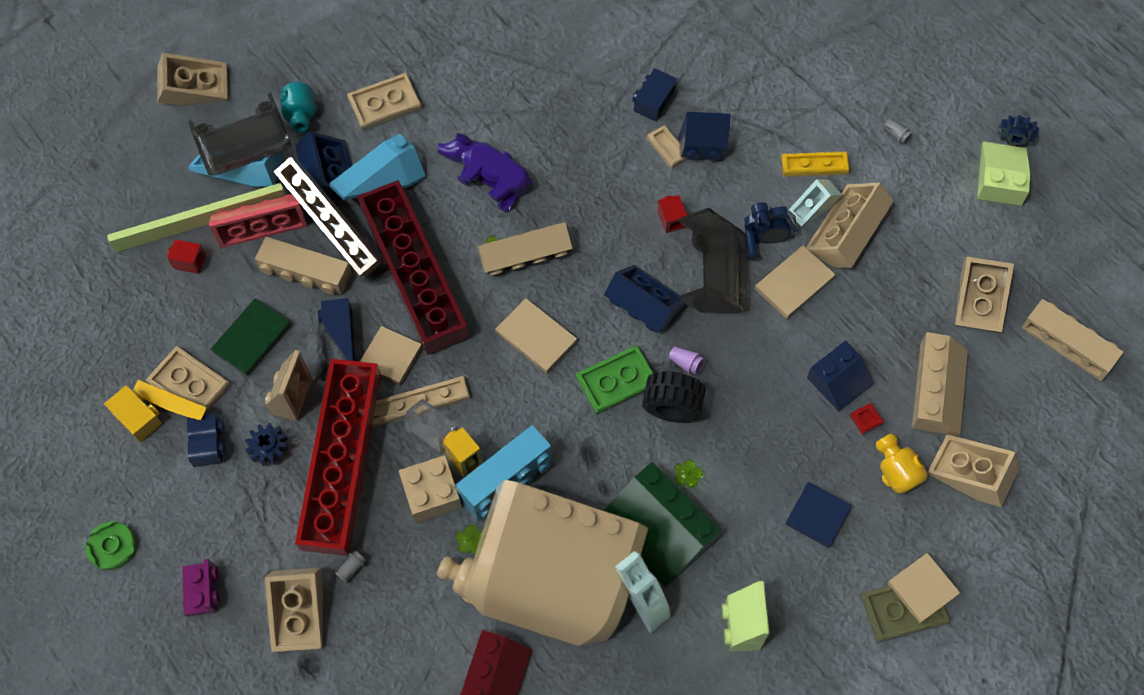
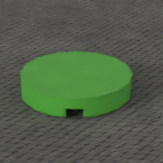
(111, 546)

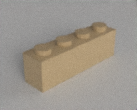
(525, 247)
(303, 266)
(1072, 339)

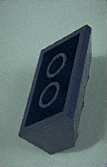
(323, 159)
(644, 298)

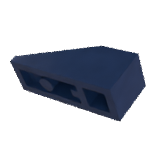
(338, 323)

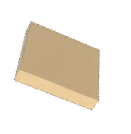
(392, 354)
(923, 588)

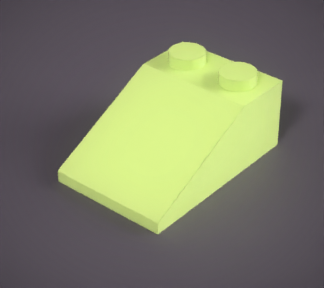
(1003, 174)
(746, 618)

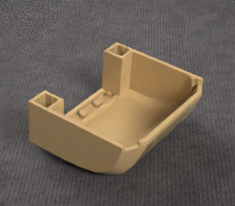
(552, 565)

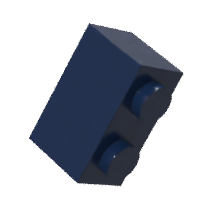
(654, 94)

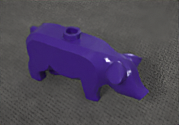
(490, 166)

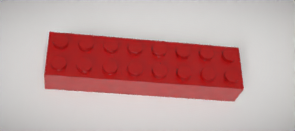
(338, 458)

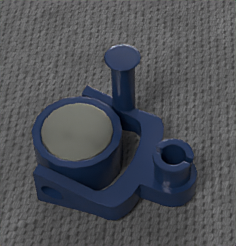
(767, 226)

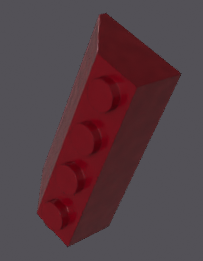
(496, 666)

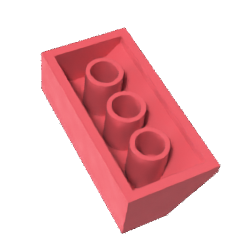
(257, 221)

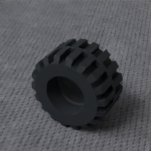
(674, 396)

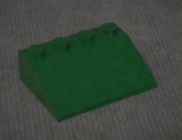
(675, 525)

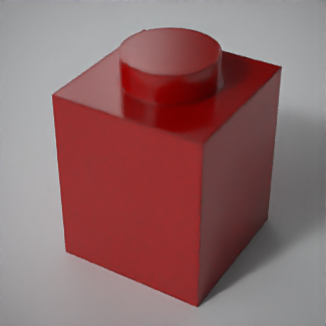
(669, 211)
(186, 256)

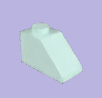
(815, 201)

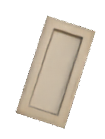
(666, 146)

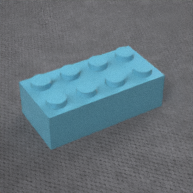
(515, 462)

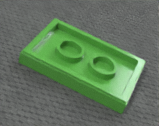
(615, 379)

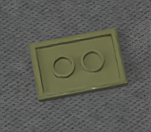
(892, 618)

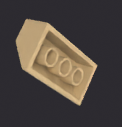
(850, 224)
(940, 385)

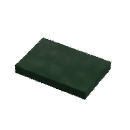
(250, 336)

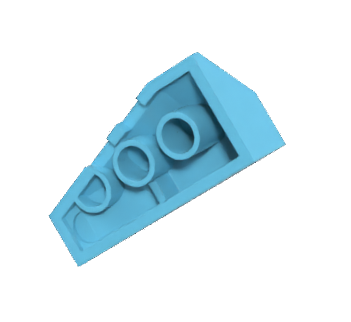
(387, 163)
(253, 174)

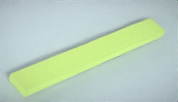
(189, 219)

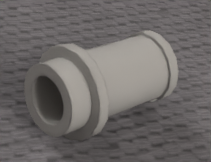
(898, 131)
(350, 566)

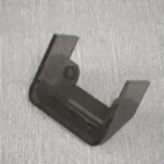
(242, 140)
(724, 264)

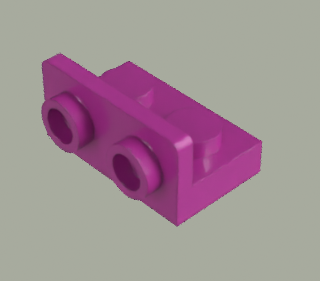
(199, 588)

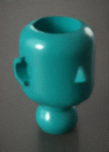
(298, 105)

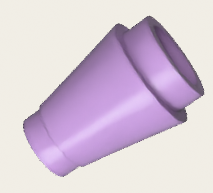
(687, 360)

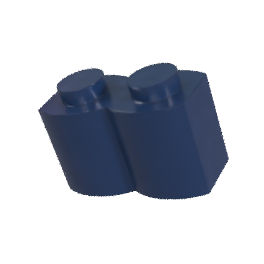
(205, 440)

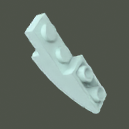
(644, 591)

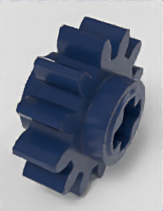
(1018, 130)
(269, 452)

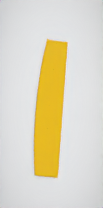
(170, 401)

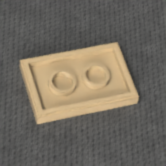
(384, 101)
(794, 282)
(536, 335)
(188, 379)

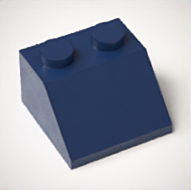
(704, 135)
(841, 376)

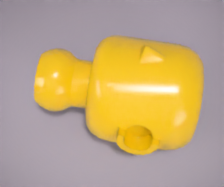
(901, 467)

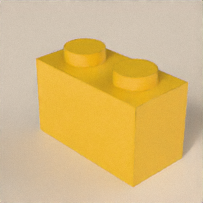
(133, 413)
(462, 451)

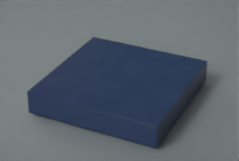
(818, 514)

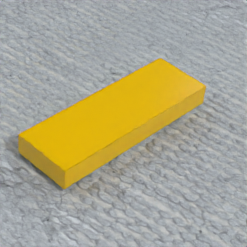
(815, 164)

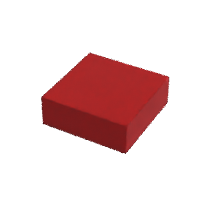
(866, 418)

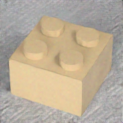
(430, 489)

